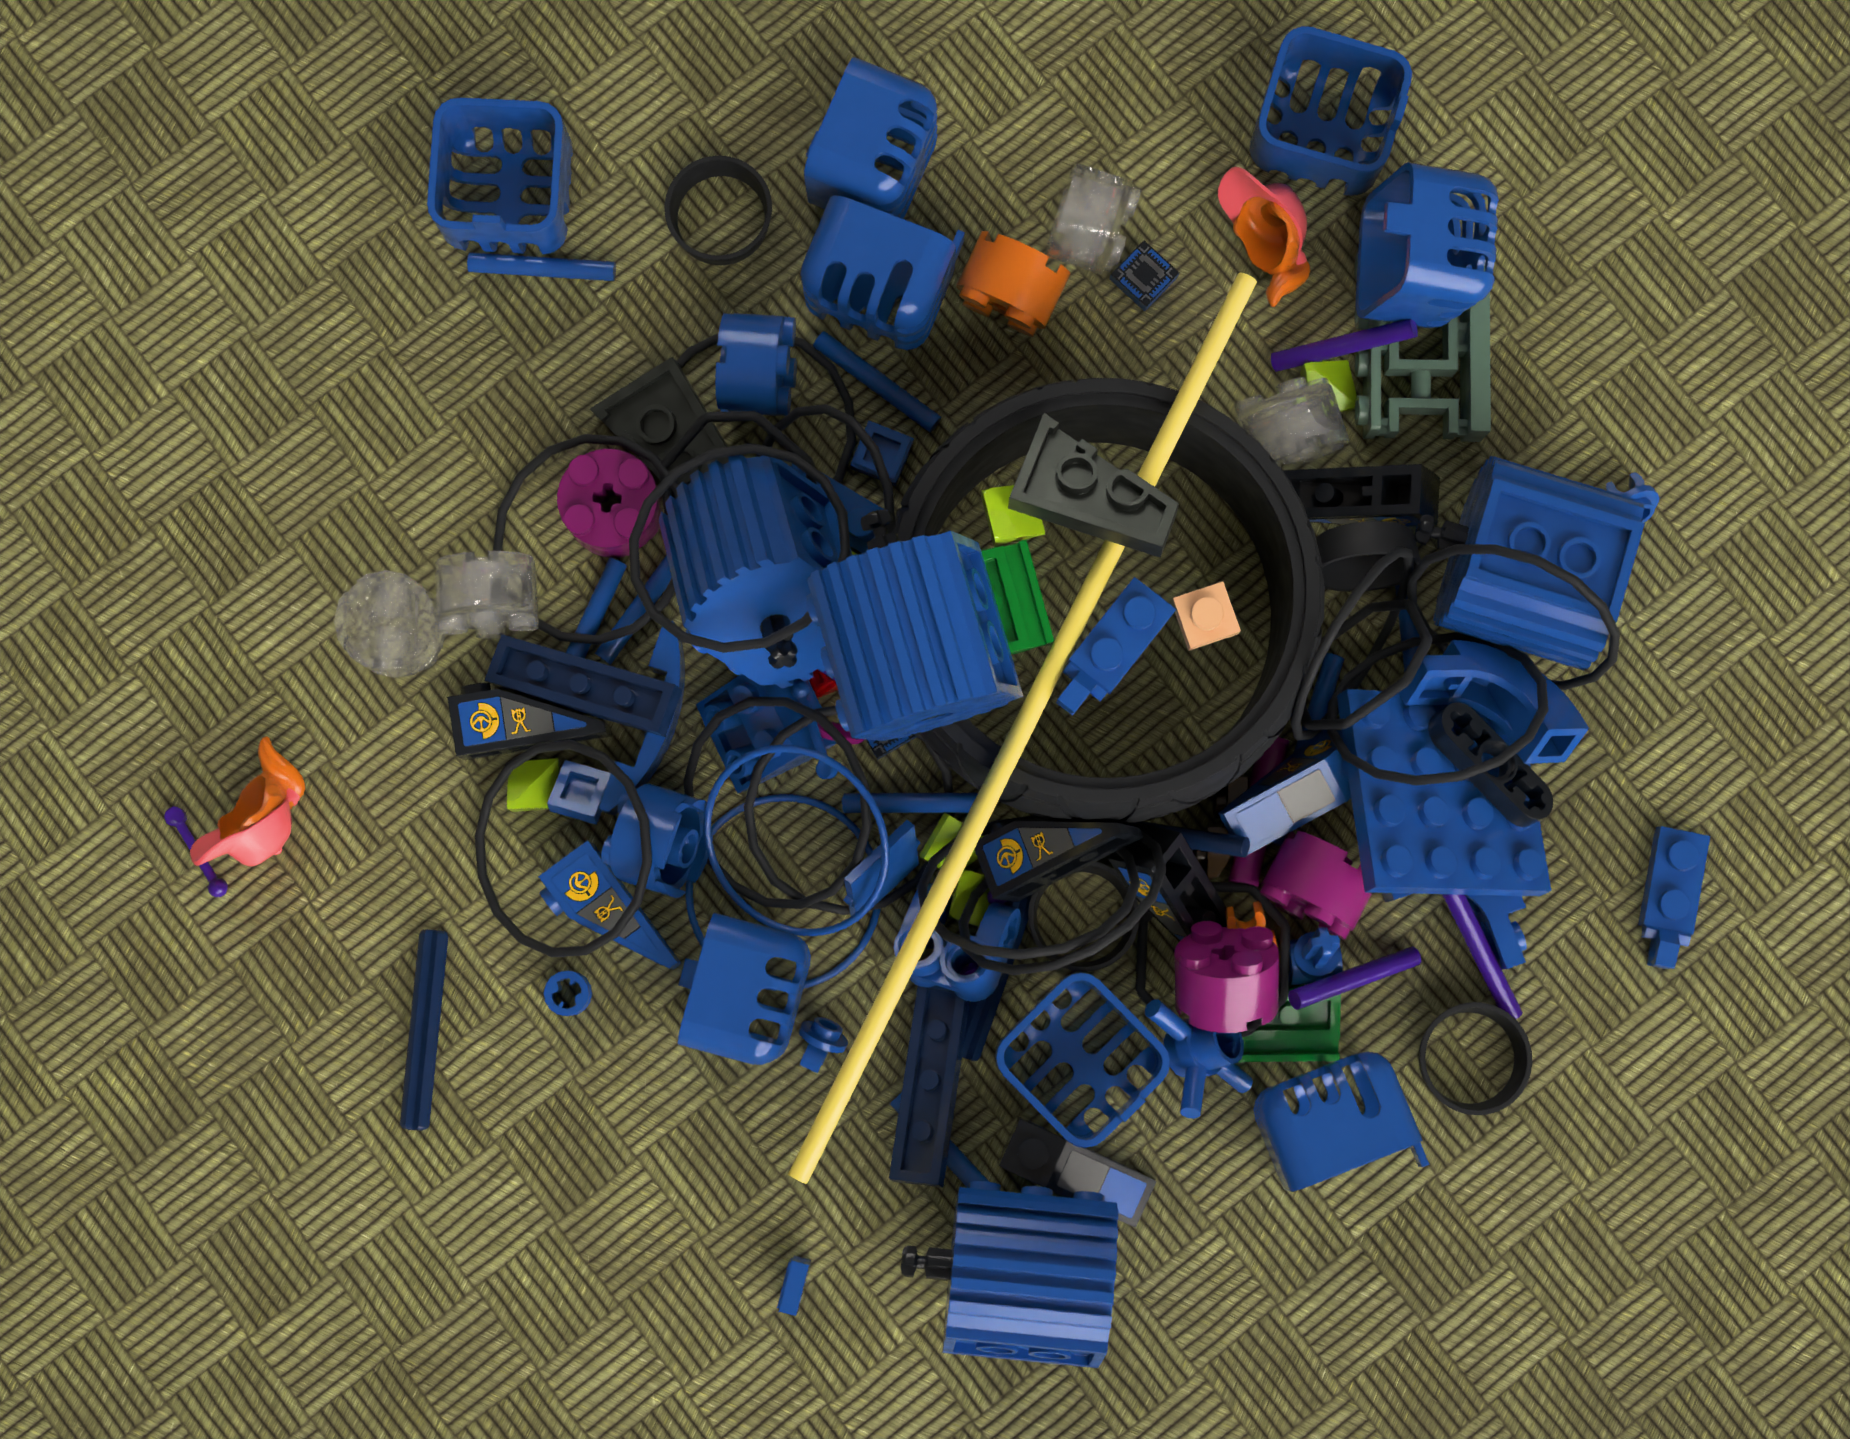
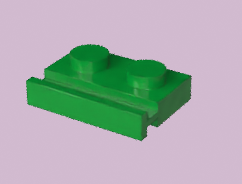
(1018, 596)
(1297, 1034)

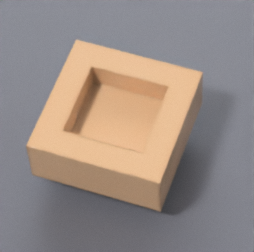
(1205, 616)

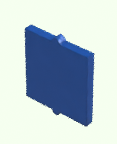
(864, 876)

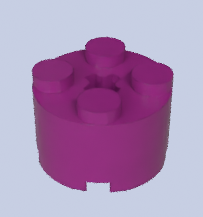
(589, 483)
(1316, 882)
(1226, 977)

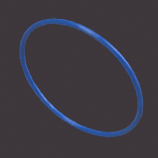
(860, 787)
(821, 805)

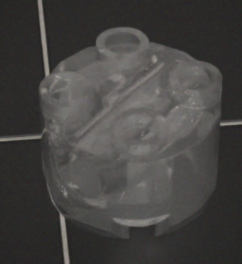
(1091, 218)
(1296, 423)
(486, 593)
(389, 624)

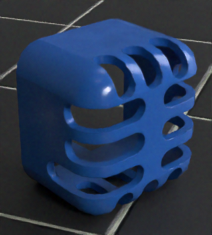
(455, 133)
(854, 136)
(1300, 162)
(1414, 250)
(870, 263)
(727, 989)
(1086, 1067)
(1334, 1134)

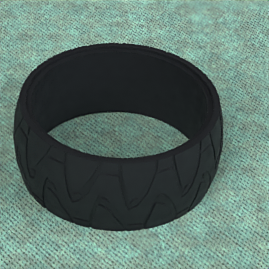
(1259, 495)

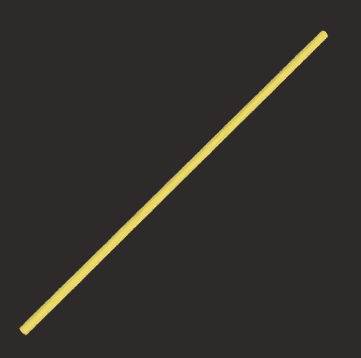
(1014, 745)

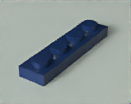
(583, 685)
(929, 1087)

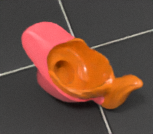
(1270, 226)
(261, 816)

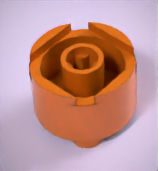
(1011, 281)

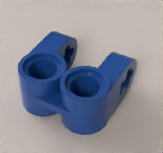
(943, 966)

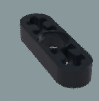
(1524, 779)

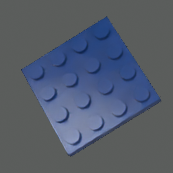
(1431, 834)

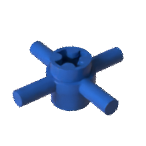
(1198, 1055)

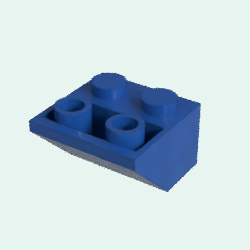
(756, 728)

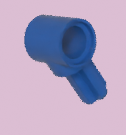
(1314, 957)

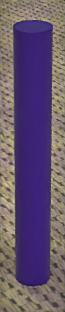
(1344, 344)
(1482, 954)
(1354, 978)

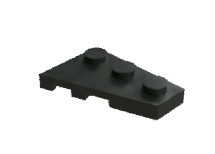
(1082, 491)

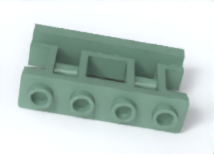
(1465, 340)

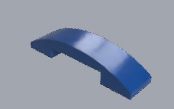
(670, 662)

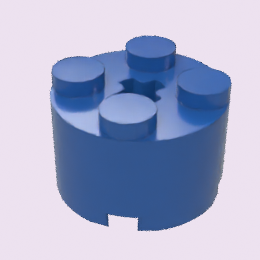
(756, 363)
(675, 838)

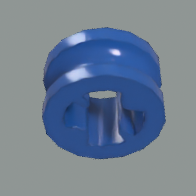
(554, 986)

